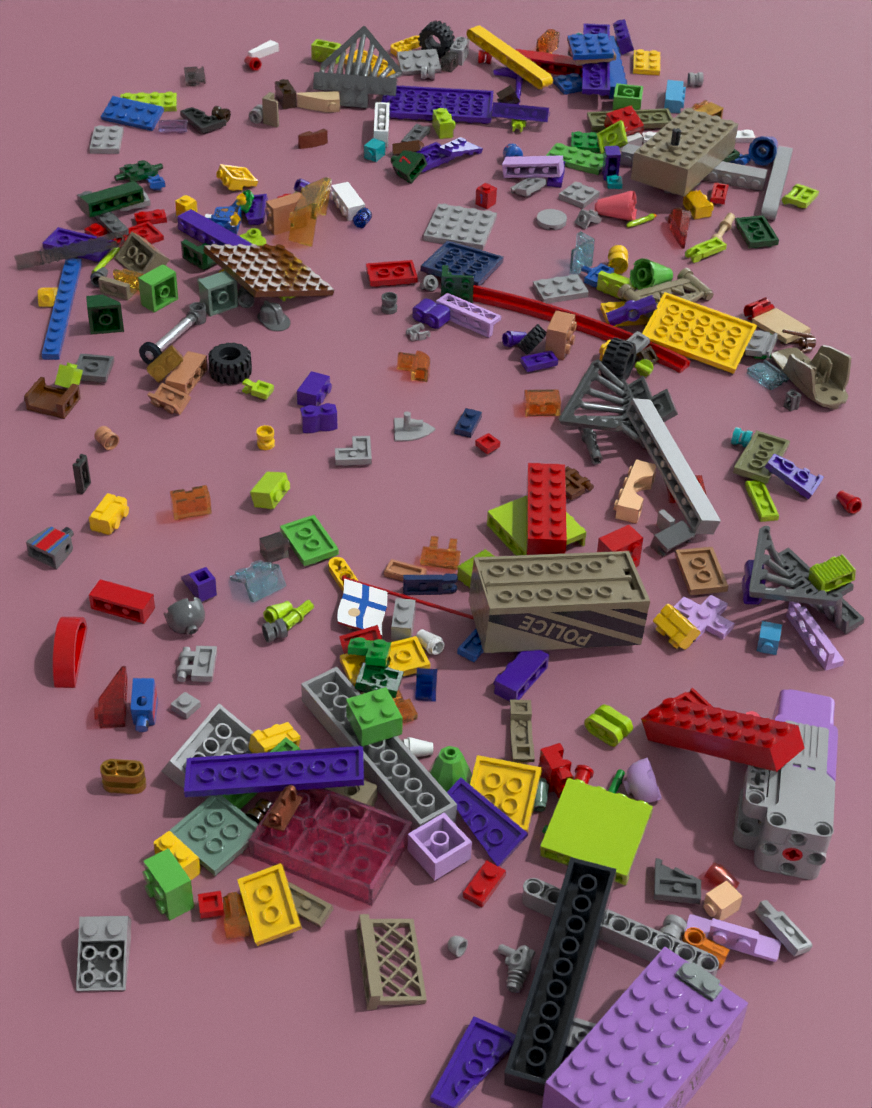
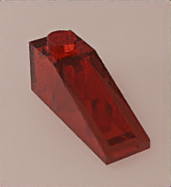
(679, 225)
(113, 702)

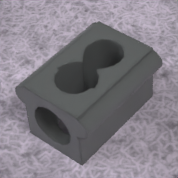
(792, 402)

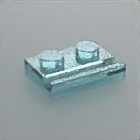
(767, 374)

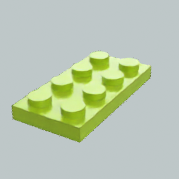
(166, 100)

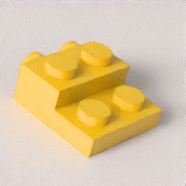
(235, 177)

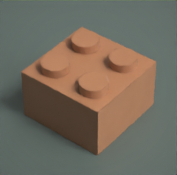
(560, 334)

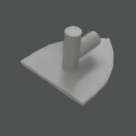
(411, 429)

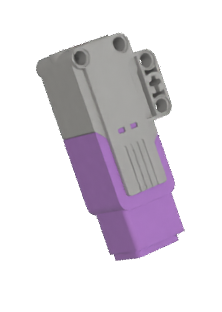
(791, 811)

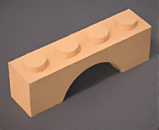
(630, 504)

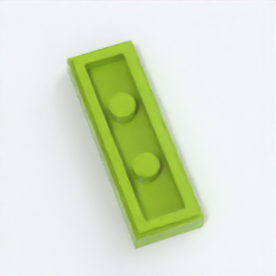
(761, 501)

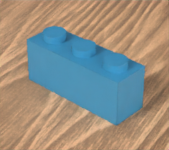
(675, 96)

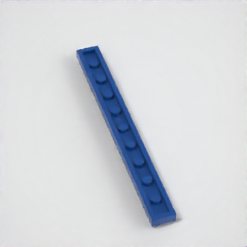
(62, 309)

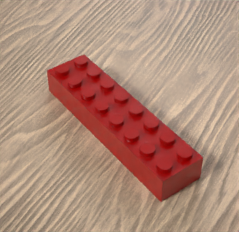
(723, 733)

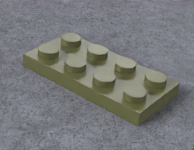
(757, 454)

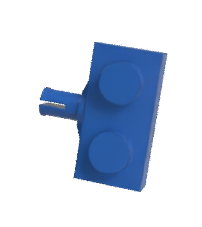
(592, 277)

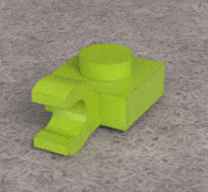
(259, 389)

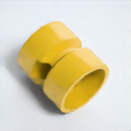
(618, 259)

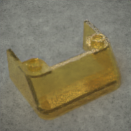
(311, 203)

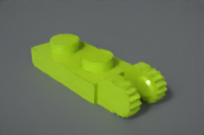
(705, 249)

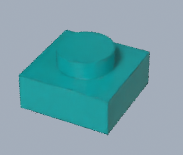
(614, 182)

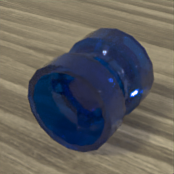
(362, 217)

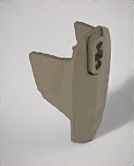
(819, 379)

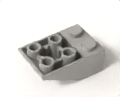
(103, 953)

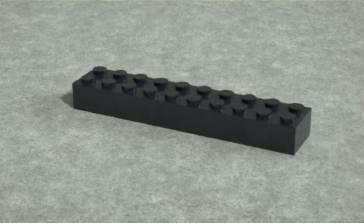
(560, 976)

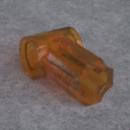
(235, 920)

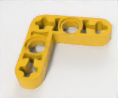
(405, 45)

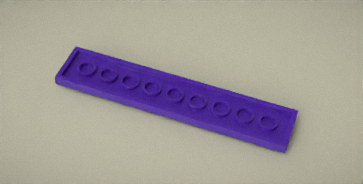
(596, 76)

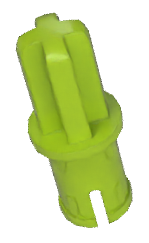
(297, 614)

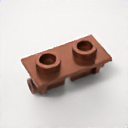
(283, 809)

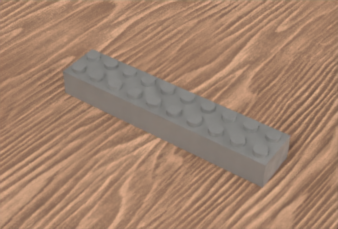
(387, 763)

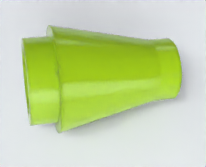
(277, 611)

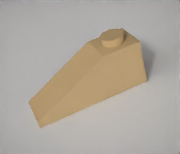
(319, 101)

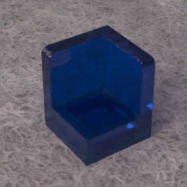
(426, 684)

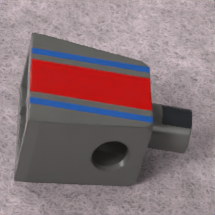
(51, 546)

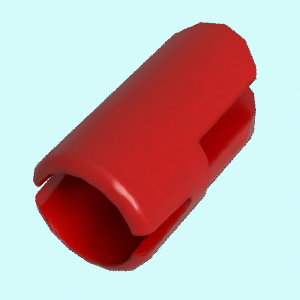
(757, 308)

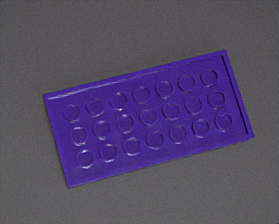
(419, 103)

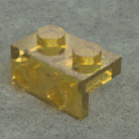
(128, 276)

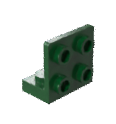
(195, 254)
(457, 285)

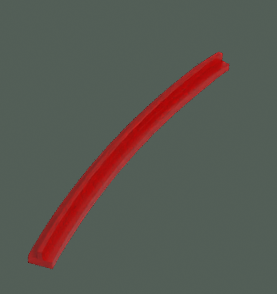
(584, 323)

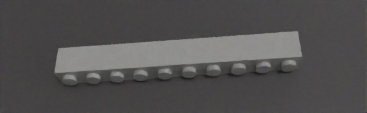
(724, 173)
(673, 467)

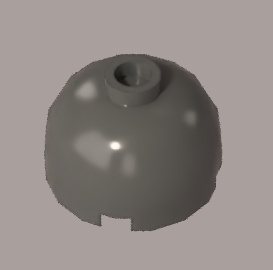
(185, 616)

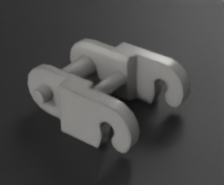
(415, 333)

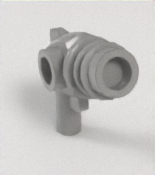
(518, 965)

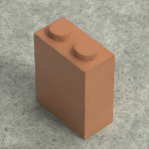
(279, 211)

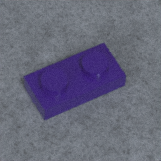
(539, 361)

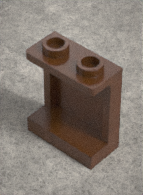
(51, 400)

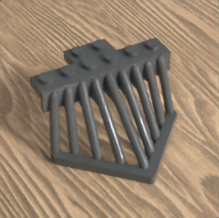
(355, 88)
(637, 389)
(795, 575)

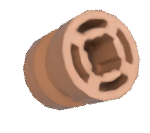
(106, 438)

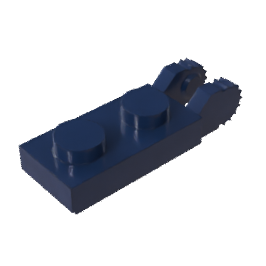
(429, 584)

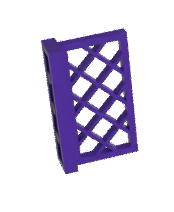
(521, 112)

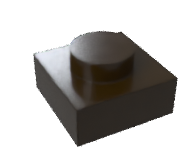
(649, 354)

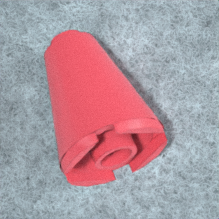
(618, 206)

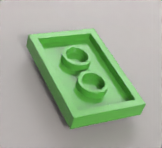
(309, 540)

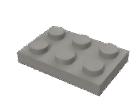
(411, 61)
(106, 140)
(560, 289)

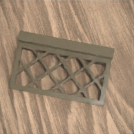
(370, 967)

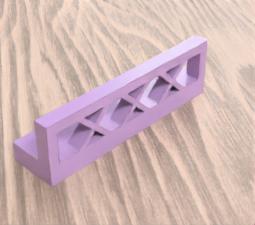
(467, 318)
(814, 636)

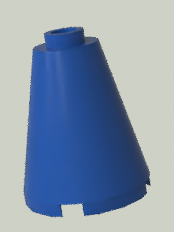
(763, 150)

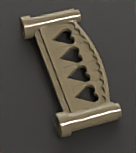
(684, 280)

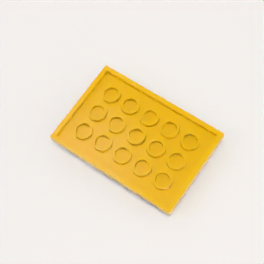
(699, 332)

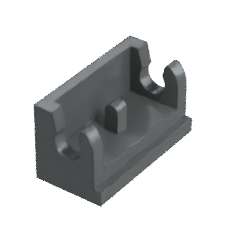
(671, 537)

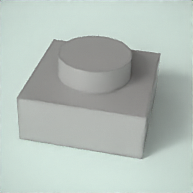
(185, 705)

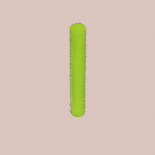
(107, 259)

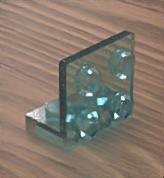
(582, 253)
(260, 579)

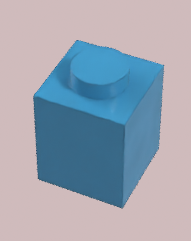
(769, 637)

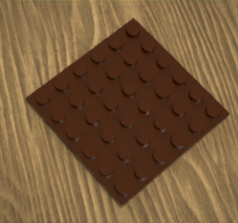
(268, 270)

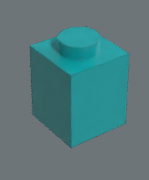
(374, 150)

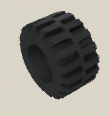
(442, 32)
(619, 358)
(230, 363)

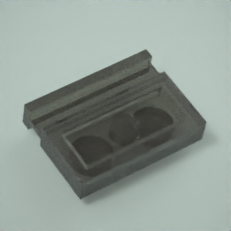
(194, 75)

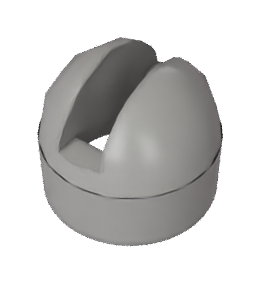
(457, 945)

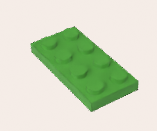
(578, 159)

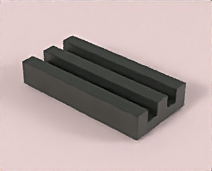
(81, 474)

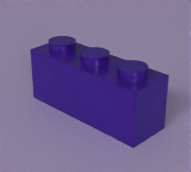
(623, 36)
(520, 674)

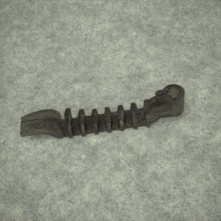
(39, 257)

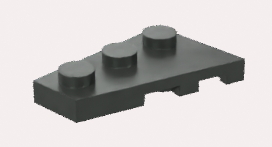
(201, 121)

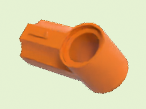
(698, 937)

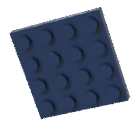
(462, 261)

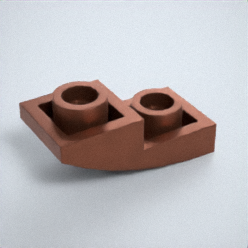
(314, 139)

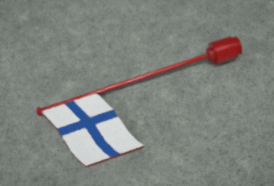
(372, 604)

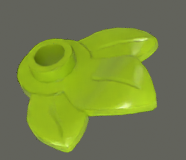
(254, 236)

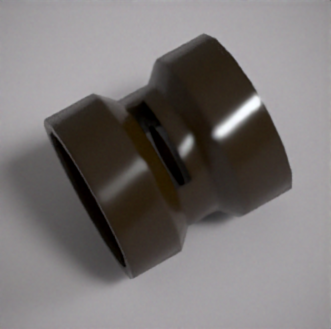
(221, 113)
(259, 811)

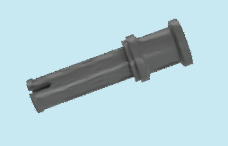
(589, 437)

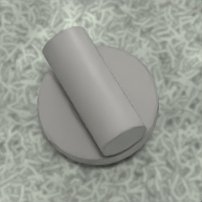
(429, 283)

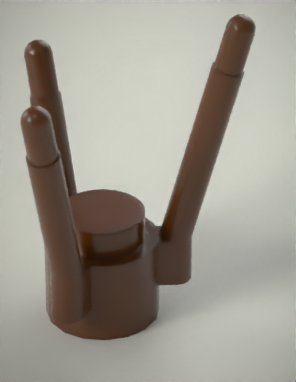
(807, 341)

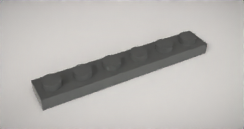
(108, 220)

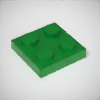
(585, 141)

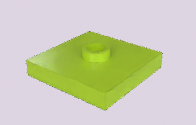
(612, 136)

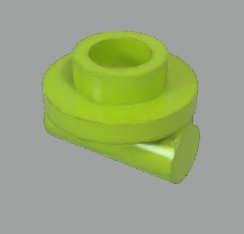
(644, 367)

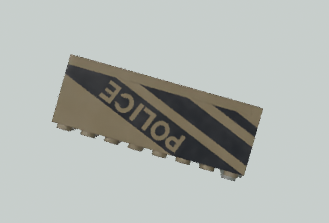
(557, 601)

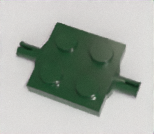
(138, 171)
(378, 677)

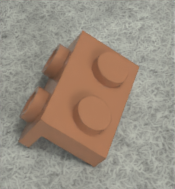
(170, 399)

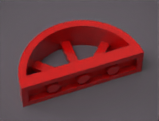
(68, 650)

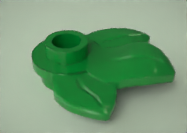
(249, 198)

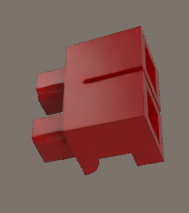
(554, 768)

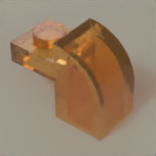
(416, 363)

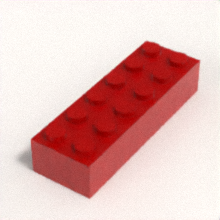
(546, 509)

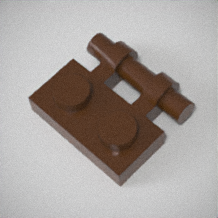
(576, 483)

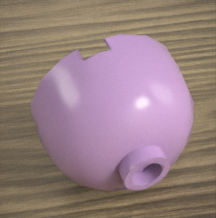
(642, 781)

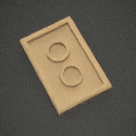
(776, 320)

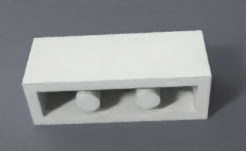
(346, 199)

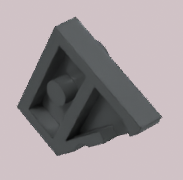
(675, 885)

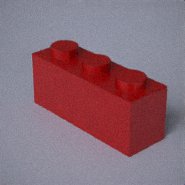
(122, 601)

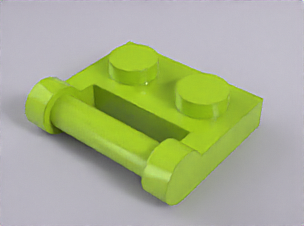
(804, 197)

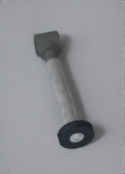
(196, 316)

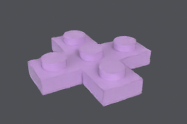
(706, 616)

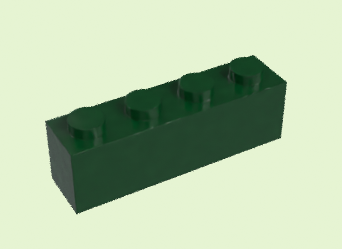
(111, 199)

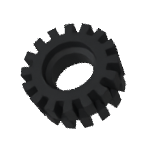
(532, 339)

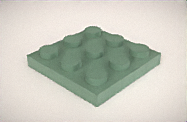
(215, 832)

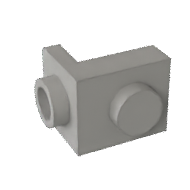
(584, 218)

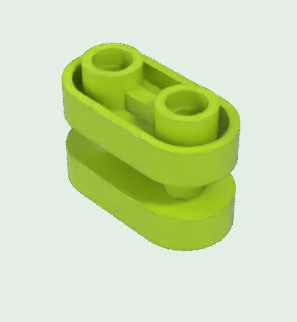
(608, 725)

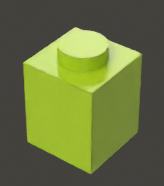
(68, 374)

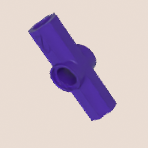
(640, 307)

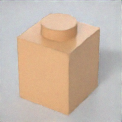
(722, 901)

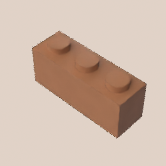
(188, 372)

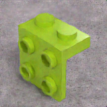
(611, 283)

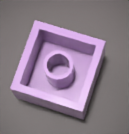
(439, 846)

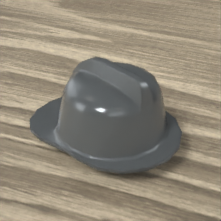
(273, 317)

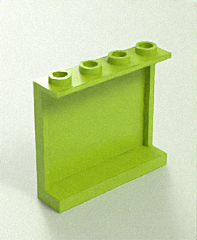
(510, 525)
(596, 828)

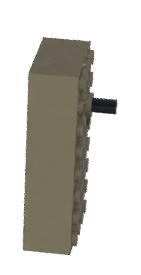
(684, 151)

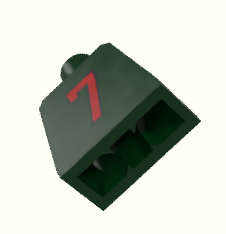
(408, 165)

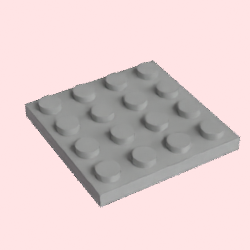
(460, 226)

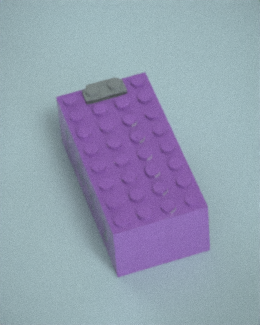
(652, 1042)

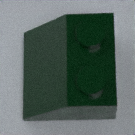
(104, 315)

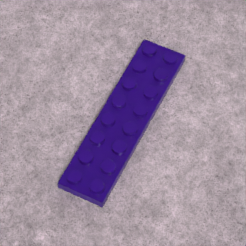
(274, 771)

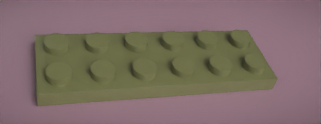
(650, 117)

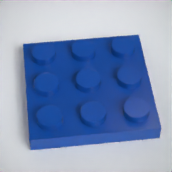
(590, 46)

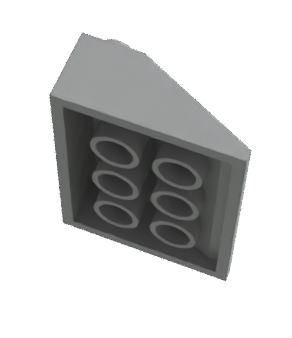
(216, 736)

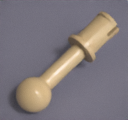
(725, 225)

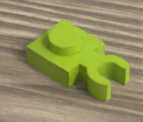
(518, 124)

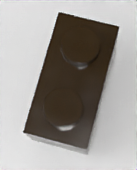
(285, 94)

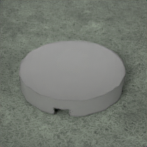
(551, 219)

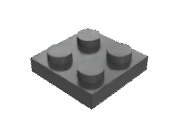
(95, 367)

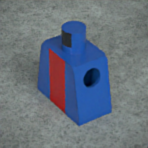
(143, 709)

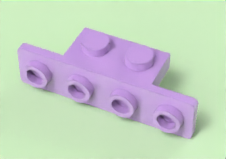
(737, 937)

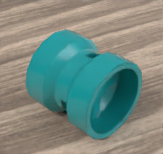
(745, 439)

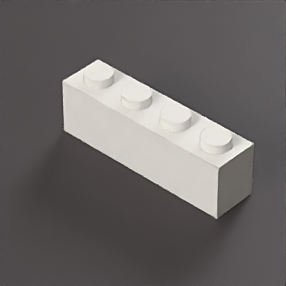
(381, 122)

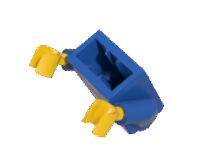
(230, 216)

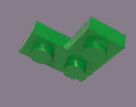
(376, 651)

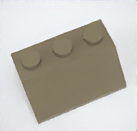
(140, 255)

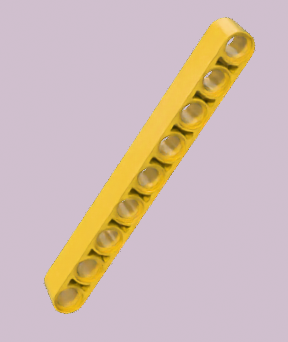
(509, 57)

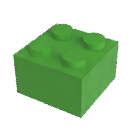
(627, 95)
(158, 288)
(374, 716)
(168, 884)

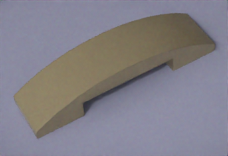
(521, 731)

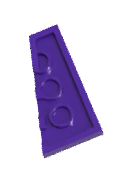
(491, 827)
(472, 1061)

